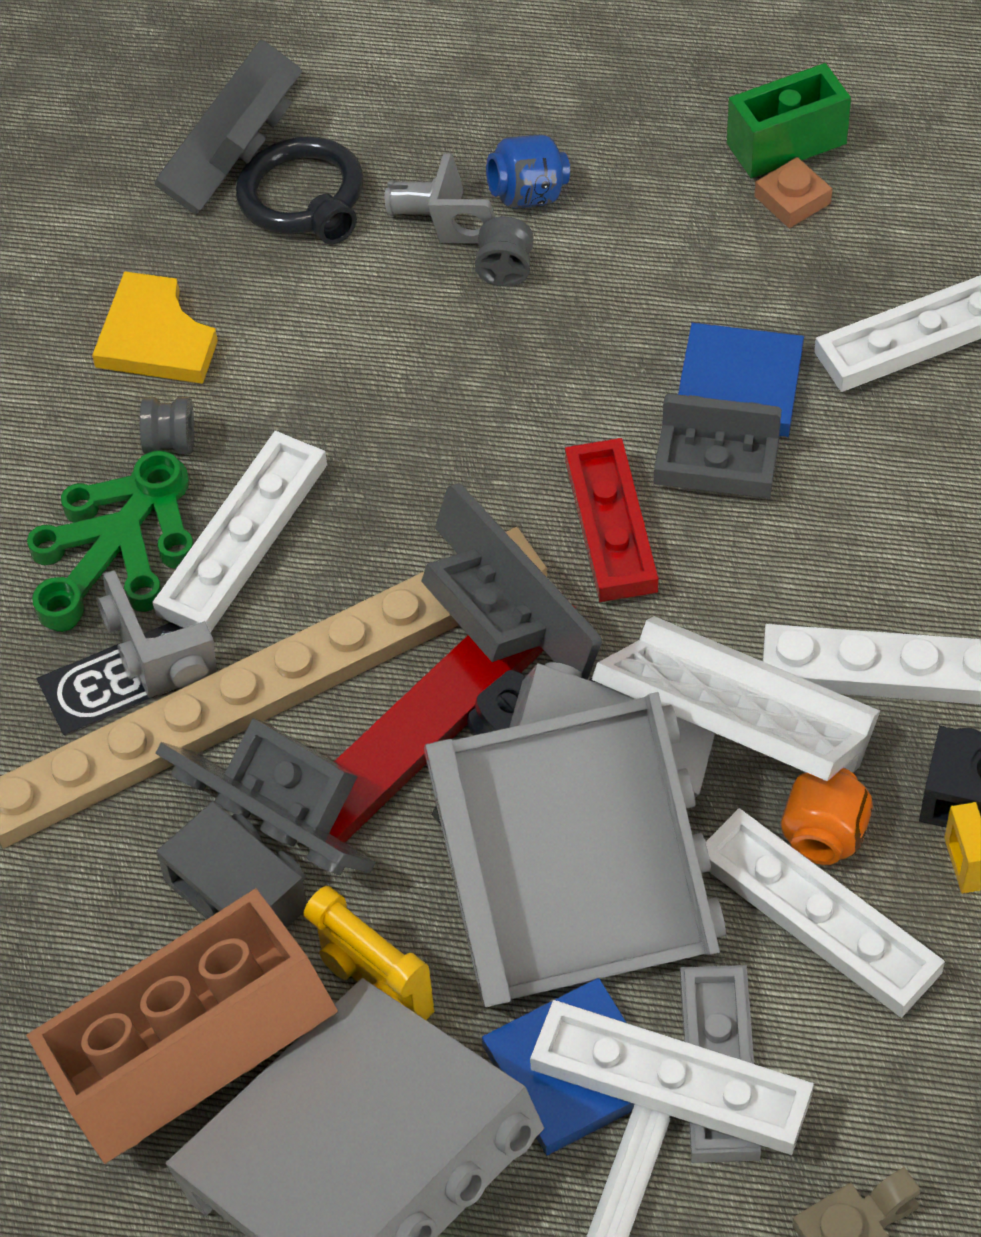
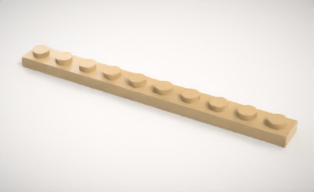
(223, 704)

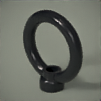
(326, 214)

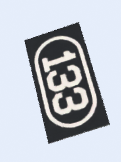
(94, 687)

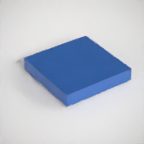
(743, 367)
(563, 1107)

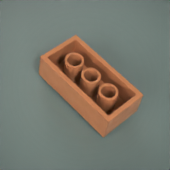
(181, 1025)

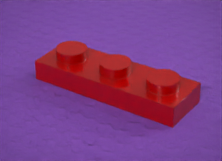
(611, 520)

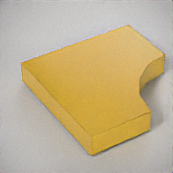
(152, 334)

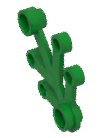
(111, 535)

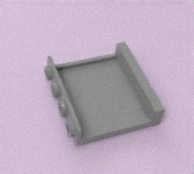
(574, 848)
(359, 1131)

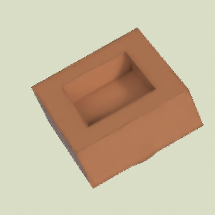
(793, 192)

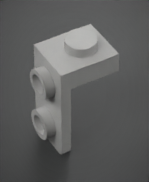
(160, 662)

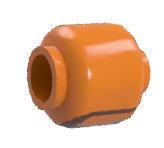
(827, 817)

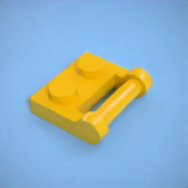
(358, 951)

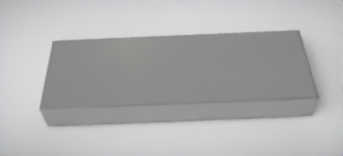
(719, 1020)

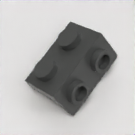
(718, 445)

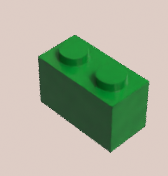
(788, 120)

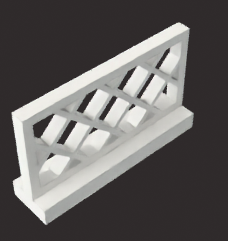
(743, 699)

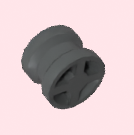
(504, 251)
(167, 425)

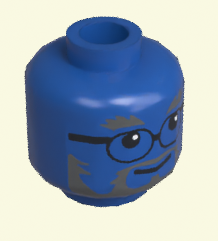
(527, 171)

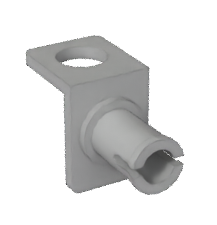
(441, 201)

